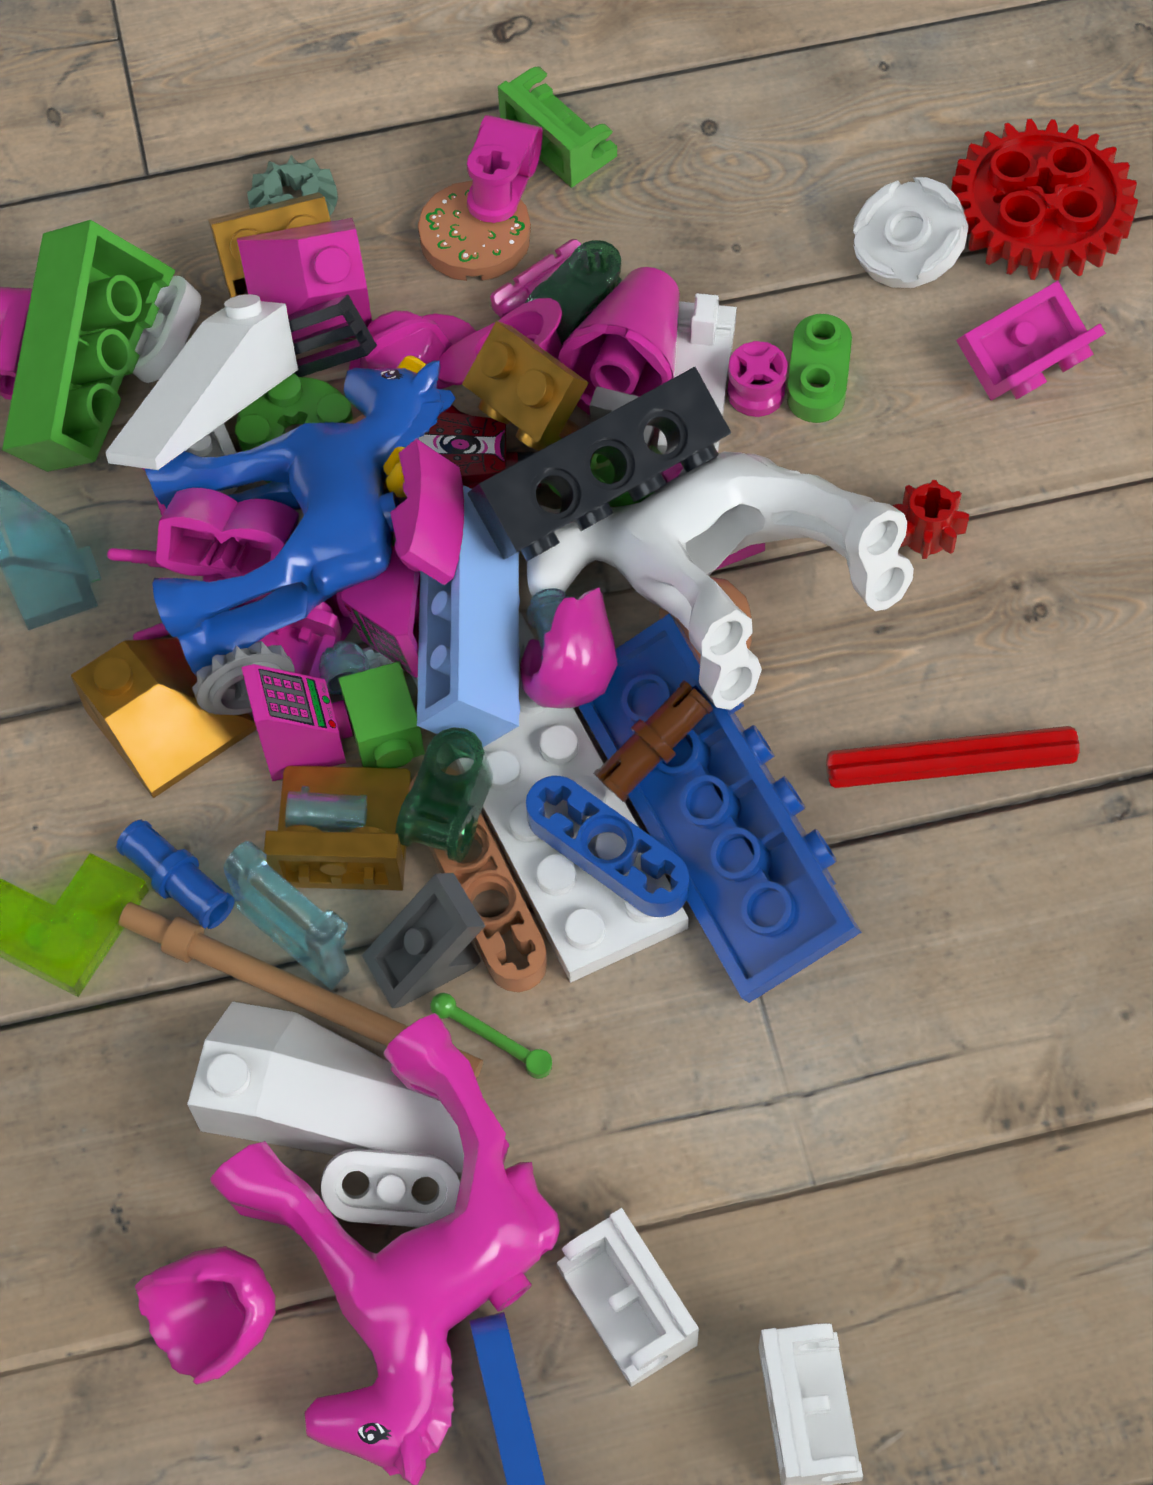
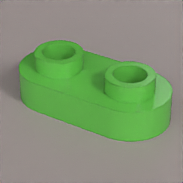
(819, 363)

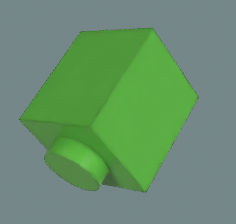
(382, 716)

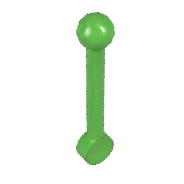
(537, 1061)

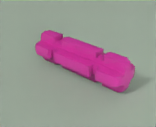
(510, 297)

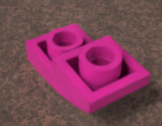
(432, 517)

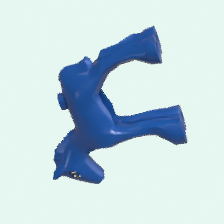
(337, 483)

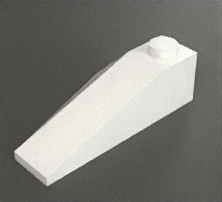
(215, 376)

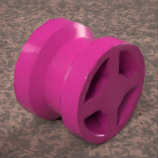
(751, 365)

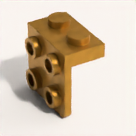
(525, 387)

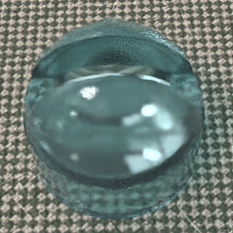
(341, 661)

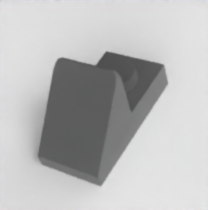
(426, 942)

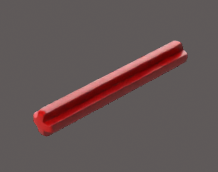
(952, 756)

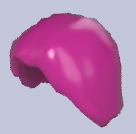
(576, 655)
(207, 1310)

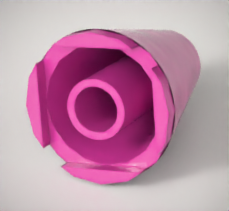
(627, 337)

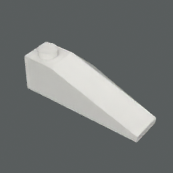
(311, 1090)

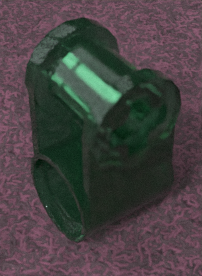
(581, 283)
(445, 807)

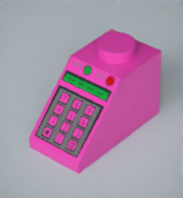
(387, 612)
(295, 719)

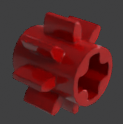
(932, 518)

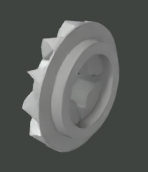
(222, 685)

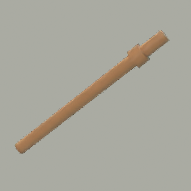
(187, 942)

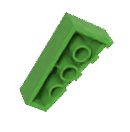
(79, 343)

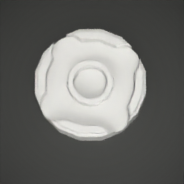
(910, 232)

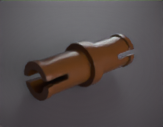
(653, 740)

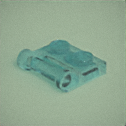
(287, 915)

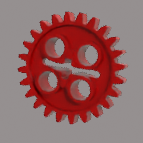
(1045, 199)

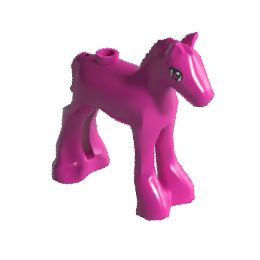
(421, 1280)

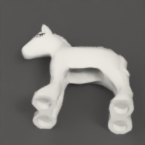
(702, 517)

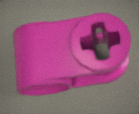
(501, 166)

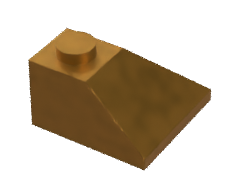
(150, 714)

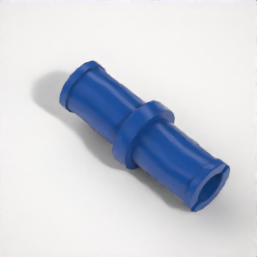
(175, 874)

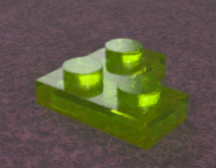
(73, 936)

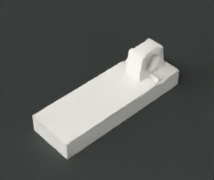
(706, 343)

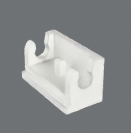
(627, 1298)
(809, 1406)

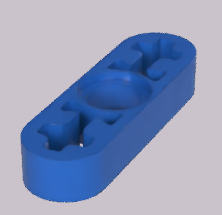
(655, 857)
(506, 1400)

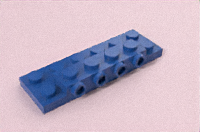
(750, 864)

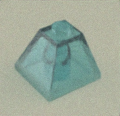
(42, 562)

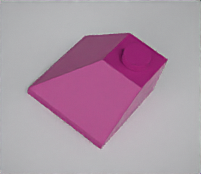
(307, 269)

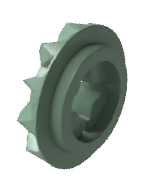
(300, 176)

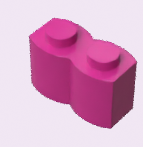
(215, 534)

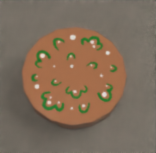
(467, 246)

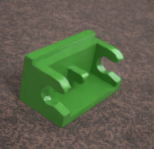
(568, 143)

